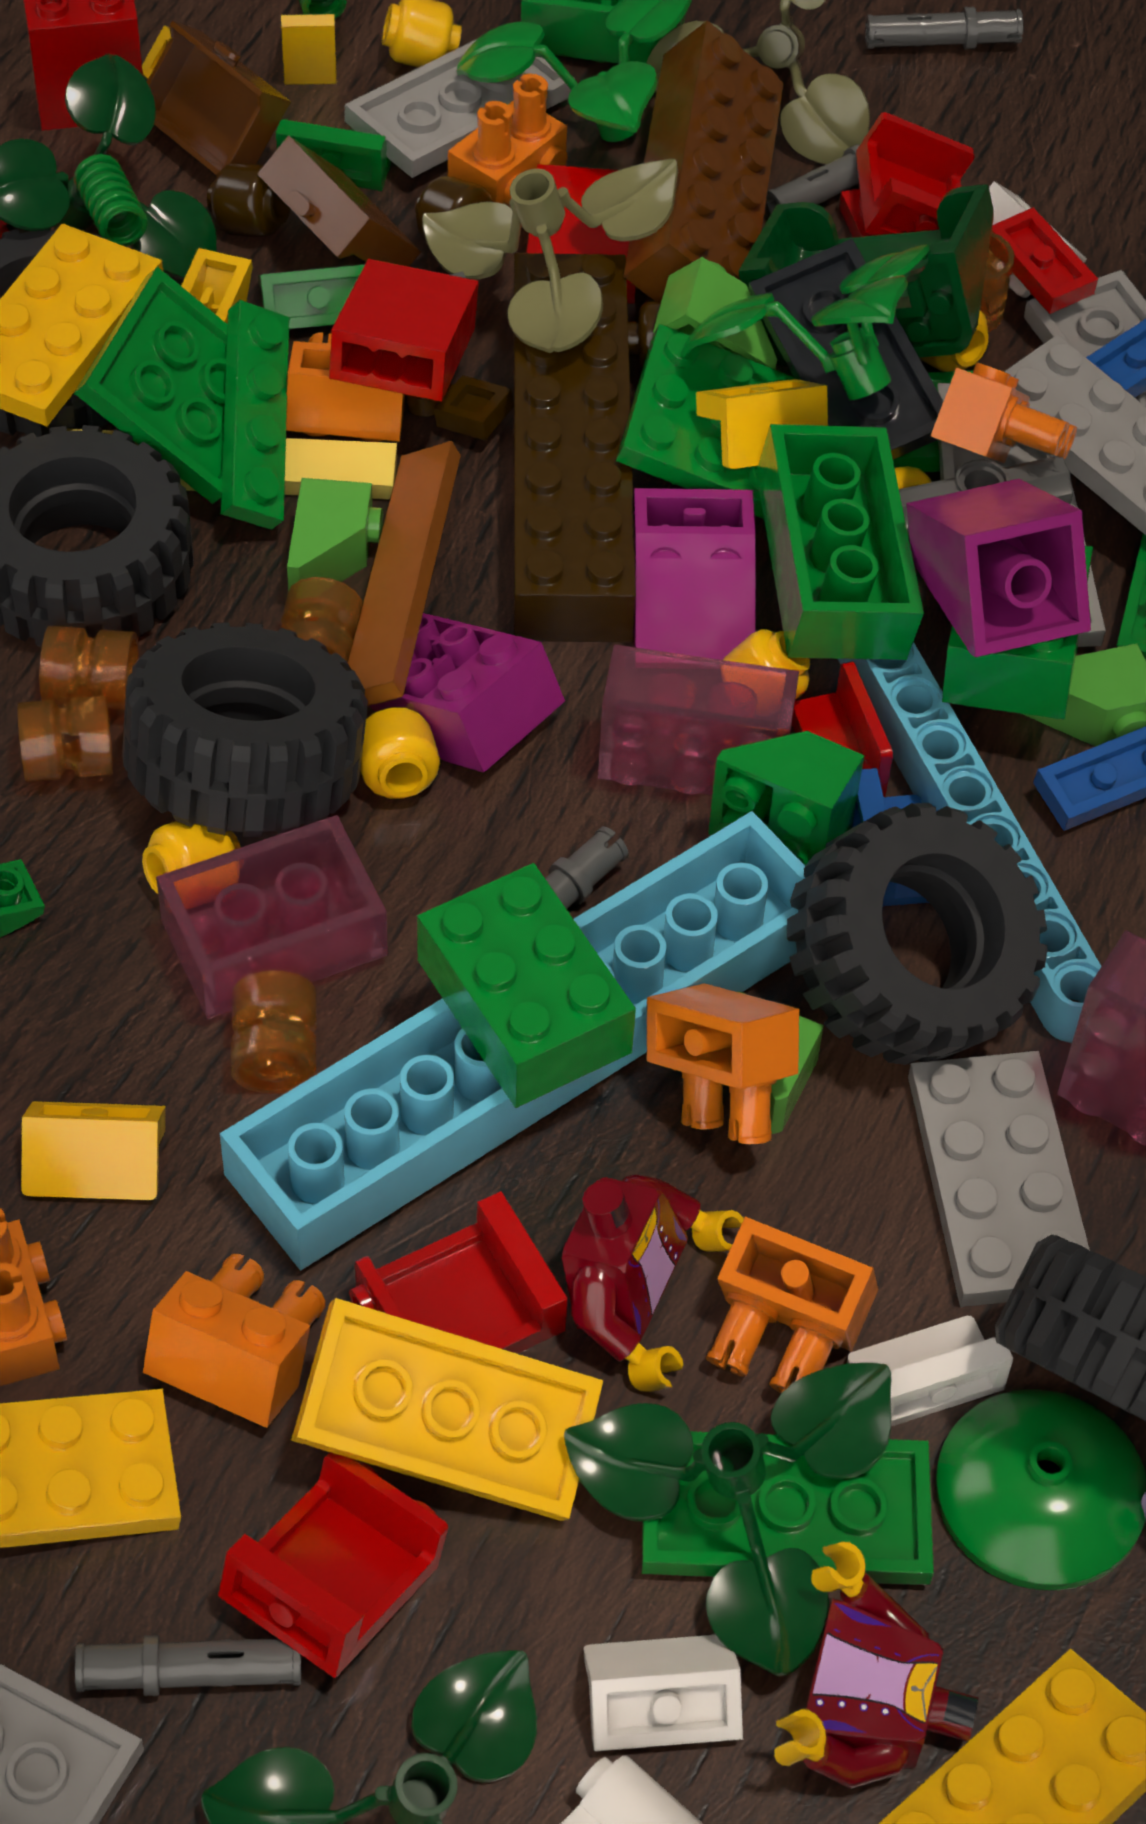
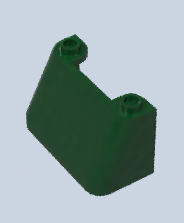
(942, 292)

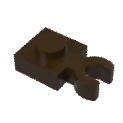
(467, 408)

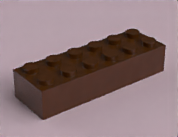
(720, 124)

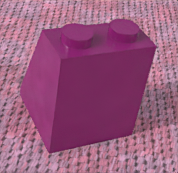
(1003, 564)

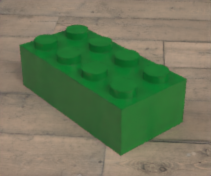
(838, 542)

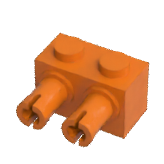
(510, 140)
(337, 407)
(990, 416)
(729, 1041)
(797, 1284)
(26, 1323)
(228, 1346)

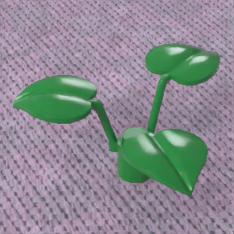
(610, 99)
(855, 353)

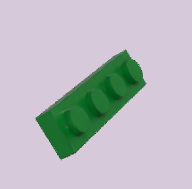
(255, 415)

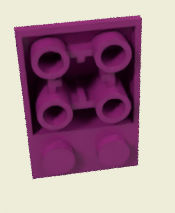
(694, 570)
(477, 689)

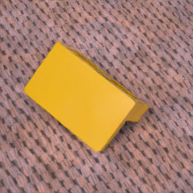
(751, 409)
(91, 1150)

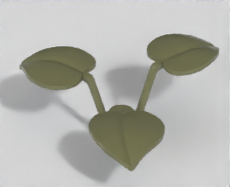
(827, 114)
(563, 310)

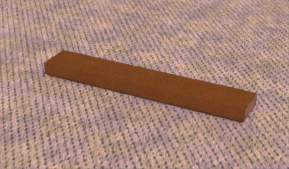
(403, 571)

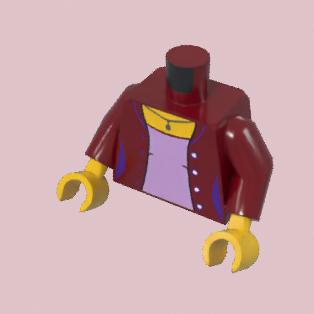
(624, 1259)
(870, 1684)

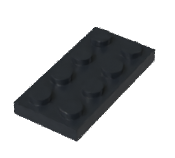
(903, 406)

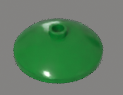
(1033, 1523)

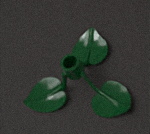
(113, 101)
(641, 1451)
(470, 1714)

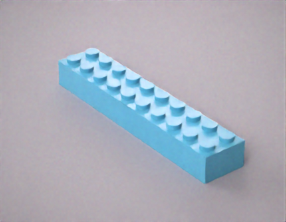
(426, 1102)

